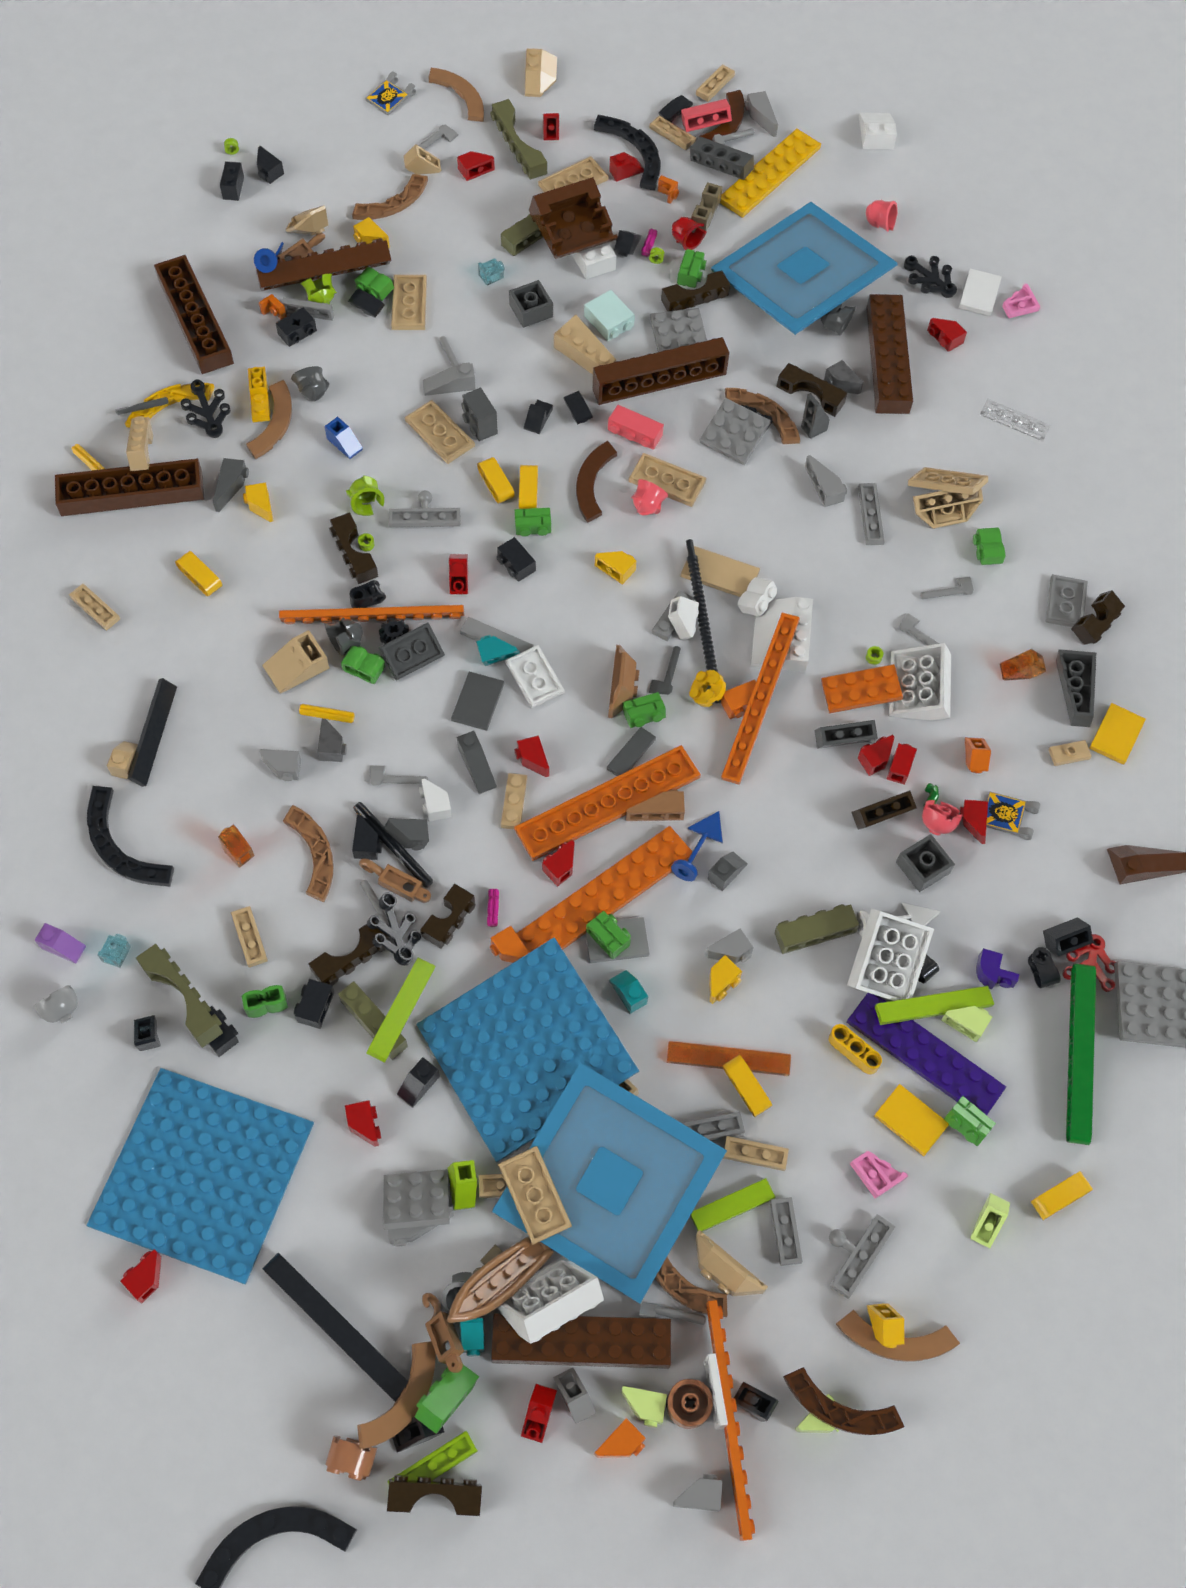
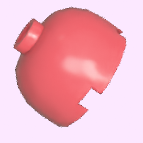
(940, 818)

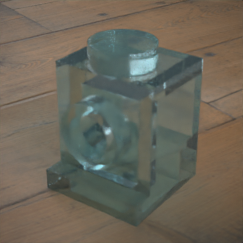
(491, 271)
(114, 956)

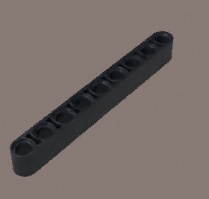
(336, 1326)

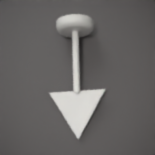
(914, 913)

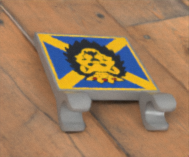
(389, 96)
(1007, 814)

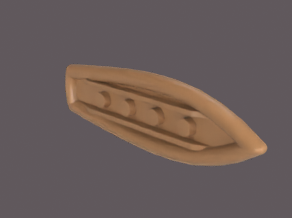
(498, 1280)

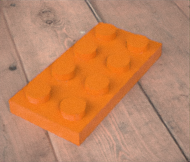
(861, 688)

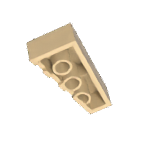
(581, 345)

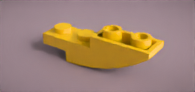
(259, 394)

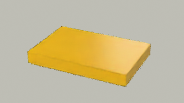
(1117, 733)
(911, 1120)

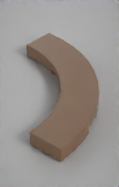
(463, 89)
(394, 204)
(766, 406)
(278, 424)
(320, 850)
(685, 1292)
(914, 1348)
(405, 1407)

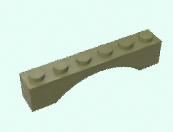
(532, 160)
(198, 1020)

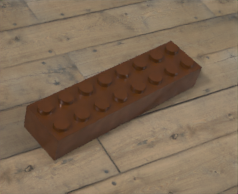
(329, 262)
(194, 314)
(889, 354)
(660, 370)
(127, 489)
(588, 1343)

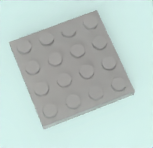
(1151, 1003)

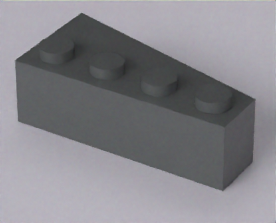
(1077, 679)

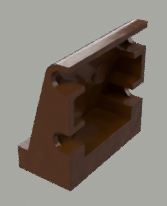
(572, 218)

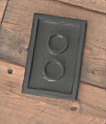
(411, 651)
(477, 701)

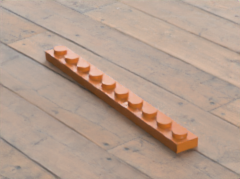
(378, 613)
(760, 698)
(732, 1430)

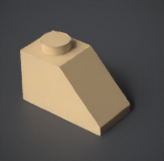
(421, 161)
(121, 759)

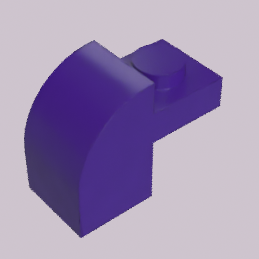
(989, 970)

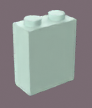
(609, 315)

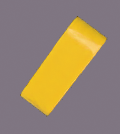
(495, 480)
(528, 486)
(198, 573)
(851, 1039)
(747, 1085)
(1061, 1195)

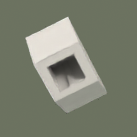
(683, 616)
(436, 801)

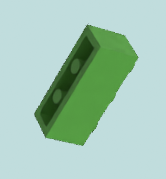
(445, 1397)

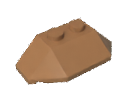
(622, 681)

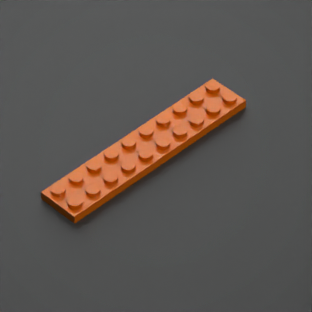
(605, 802)
(607, 891)

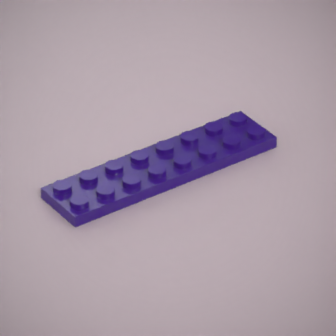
(928, 1056)

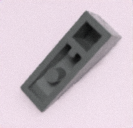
(814, 418)
(229, 482)
(476, 762)

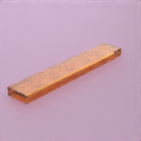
(717, 1056)

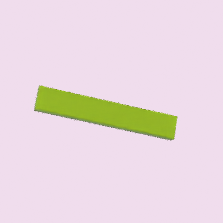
(932, 1005)
(400, 1010)

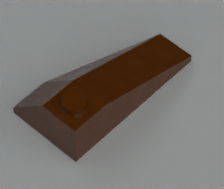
(1145, 863)

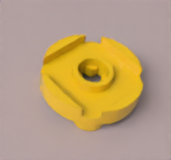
(701, 682)

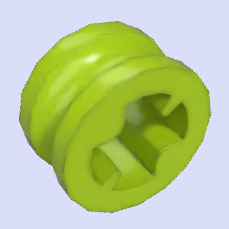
(231, 142)
(656, 259)
(366, 537)
(874, 649)

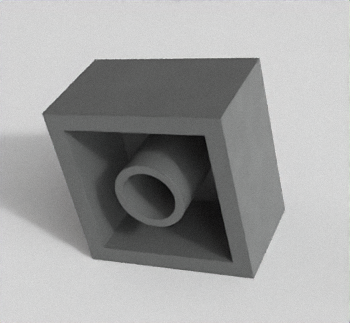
(531, 303)
(479, 414)
(925, 863)

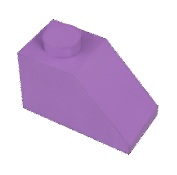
(59, 943)

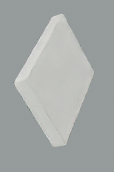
(980, 292)
(535, 676)
(715, 1388)

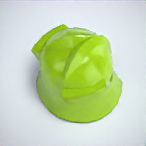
(320, 289)
(364, 491)

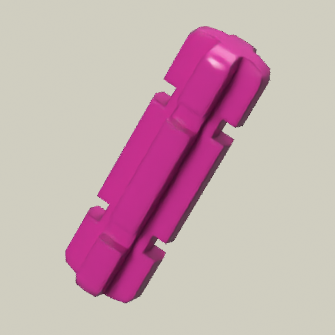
(649, 242)
(493, 906)

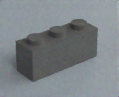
(846, 734)

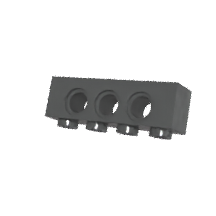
(722, 158)

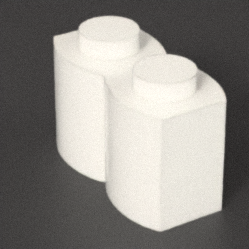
(757, 596)

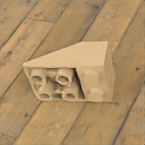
(296, 662)

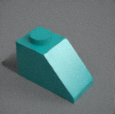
(495, 650)
(629, 991)
(473, 1337)

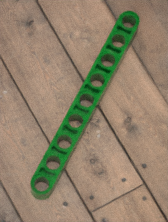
(1081, 1054)

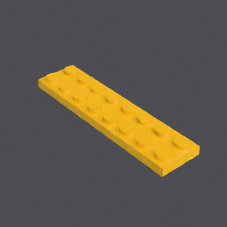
(770, 172)

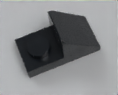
(537, 416)
(146, 1033)
(755, 1402)

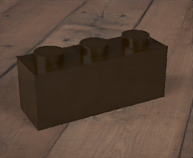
(884, 810)

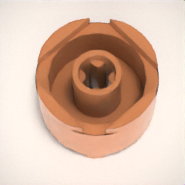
(690, 1390)
(349, 1458)

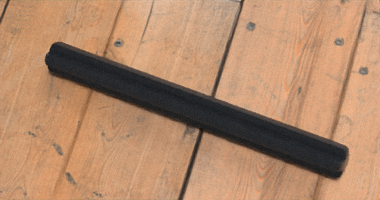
(394, 845)

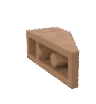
(662, 807)

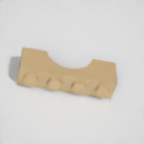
(138, 440)

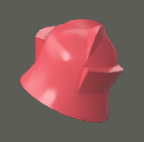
(882, 214)
(648, 497)

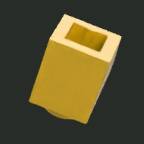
(722, 977)

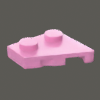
(1021, 303)
(876, 1173)

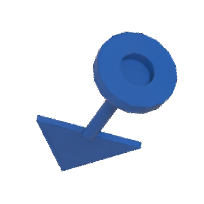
(266, 259)
(708, 827)

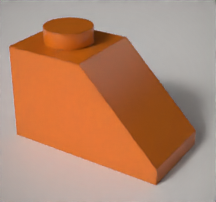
(736, 699)
(977, 754)
(508, 945)
(622, 1442)

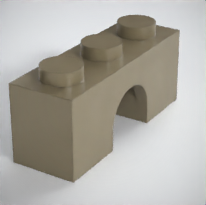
(709, 203)

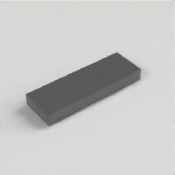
(631, 752)

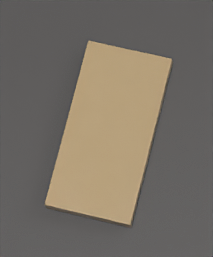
(577, 172)
(409, 302)
(440, 431)
(948, 480)
(677, 482)
(722, 572)
(535, 1195)

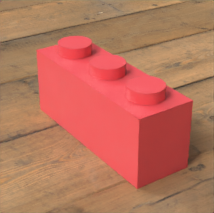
(706, 115)
(635, 427)

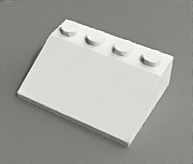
(765, 627)
(924, 682)
(890, 956)
(551, 1299)

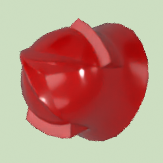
(683, 232)

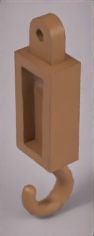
(302, 248)
(394, 880)
(442, 1332)

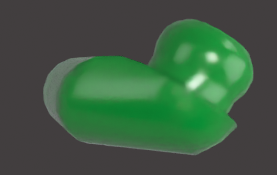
(933, 791)

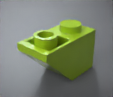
(462, 1184)

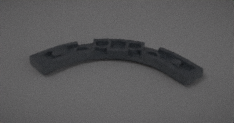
(640, 141)
(110, 853)
(269, 1524)

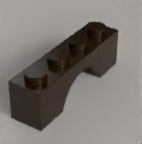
(679, 298)
(795, 379)
(361, 564)
(330, 968)
(405, 1493)

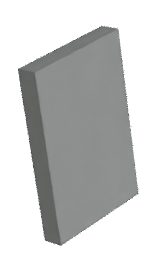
(1066, 600)
(637, 948)

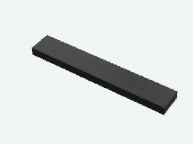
(152, 732)

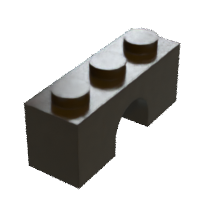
(1107, 609)
(441, 931)

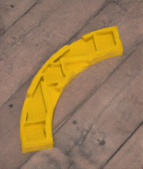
(174, 394)

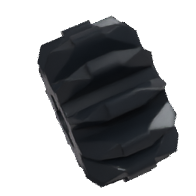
(392, 630)

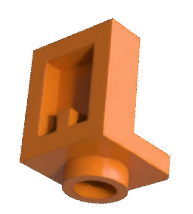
(668, 187)
(272, 304)

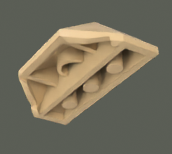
(539, 72)
(309, 222)
(946, 507)
(725, 1270)

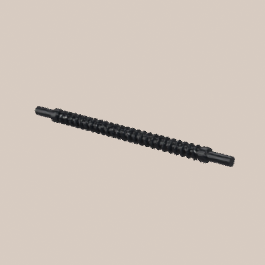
(692, 560)

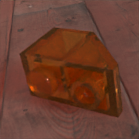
(1023, 666)
(235, 846)

